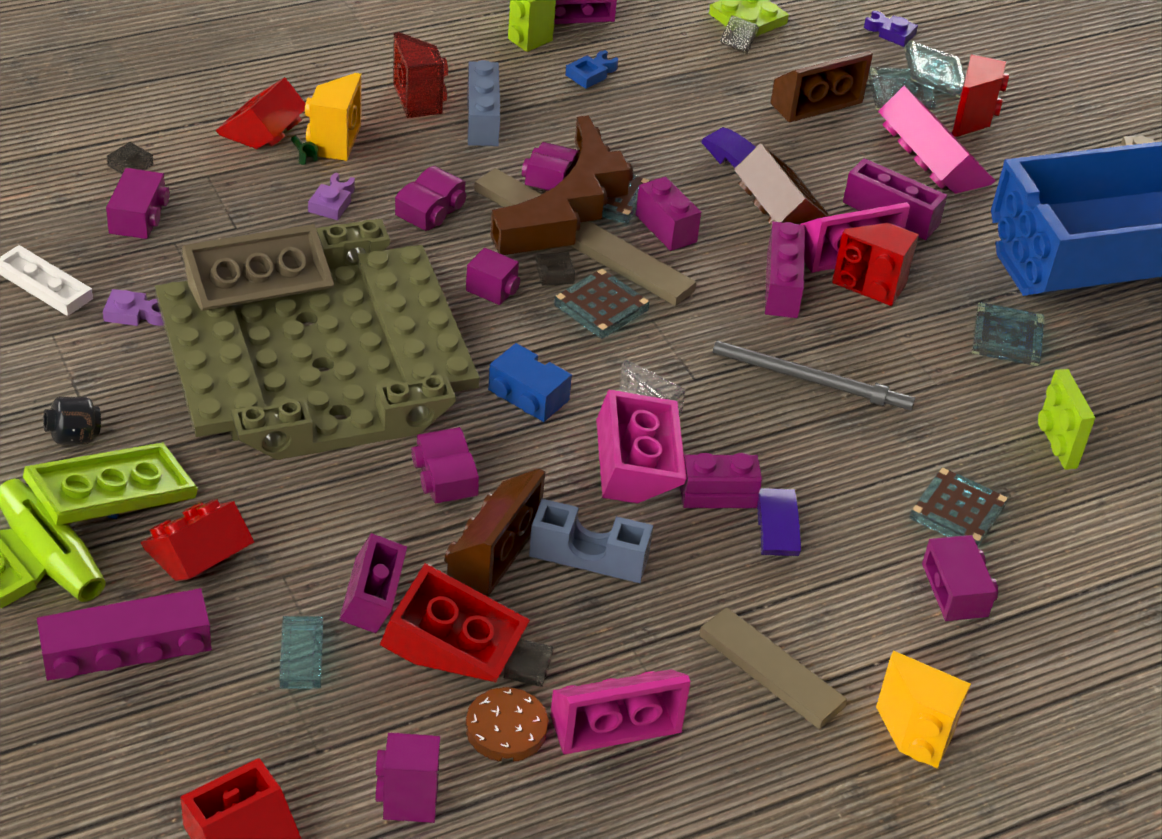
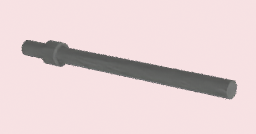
(877, 393)

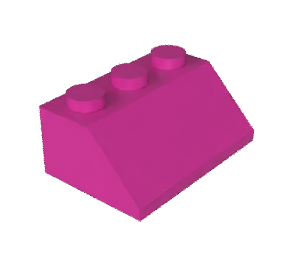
(825, 233)
(639, 446)
(620, 710)

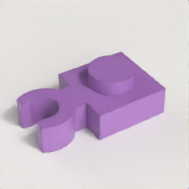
(333, 199)
(130, 308)

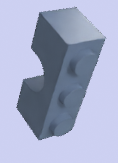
(483, 103)
(563, 540)

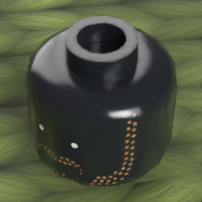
(72, 420)

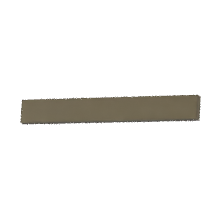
(598, 243)

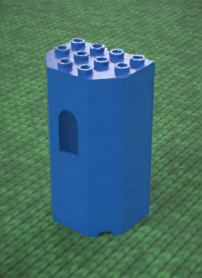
(1081, 218)

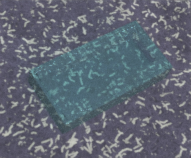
(301, 652)

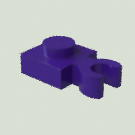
(895, 29)

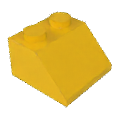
(335, 116)
(920, 707)

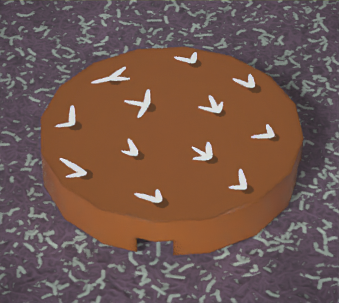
(506, 724)

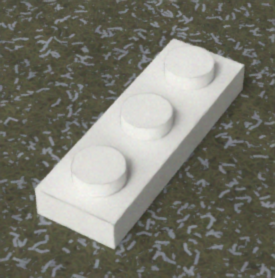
(44, 280)

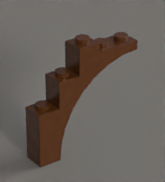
(579, 197)

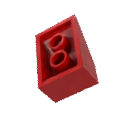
(453, 627)

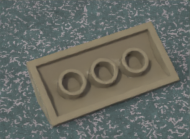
(256, 267)

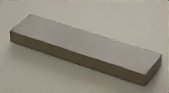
(773, 667)

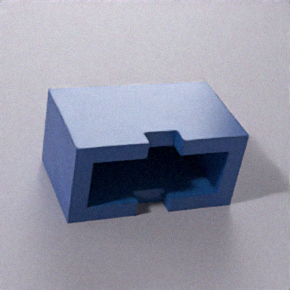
(528, 383)

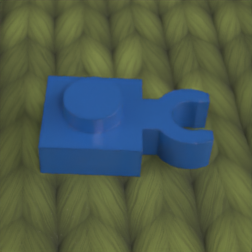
(591, 71)

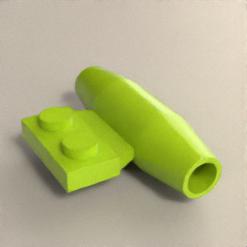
(40, 548)

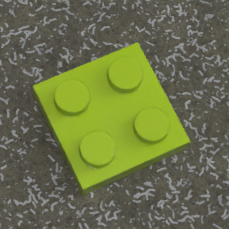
(760, 12)
(1066, 419)

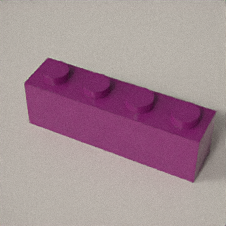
(124, 634)

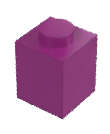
(492, 276)

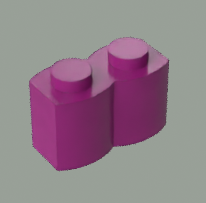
(549, 165)
(430, 198)
(445, 465)

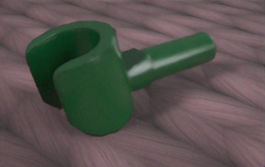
(305, 149)

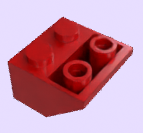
(875, 261)
(198, 539)
(239, 806)

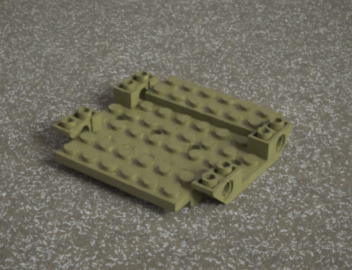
(377, 329)

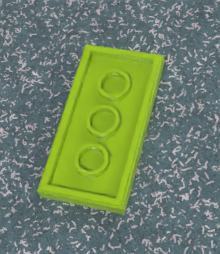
(109, 483)

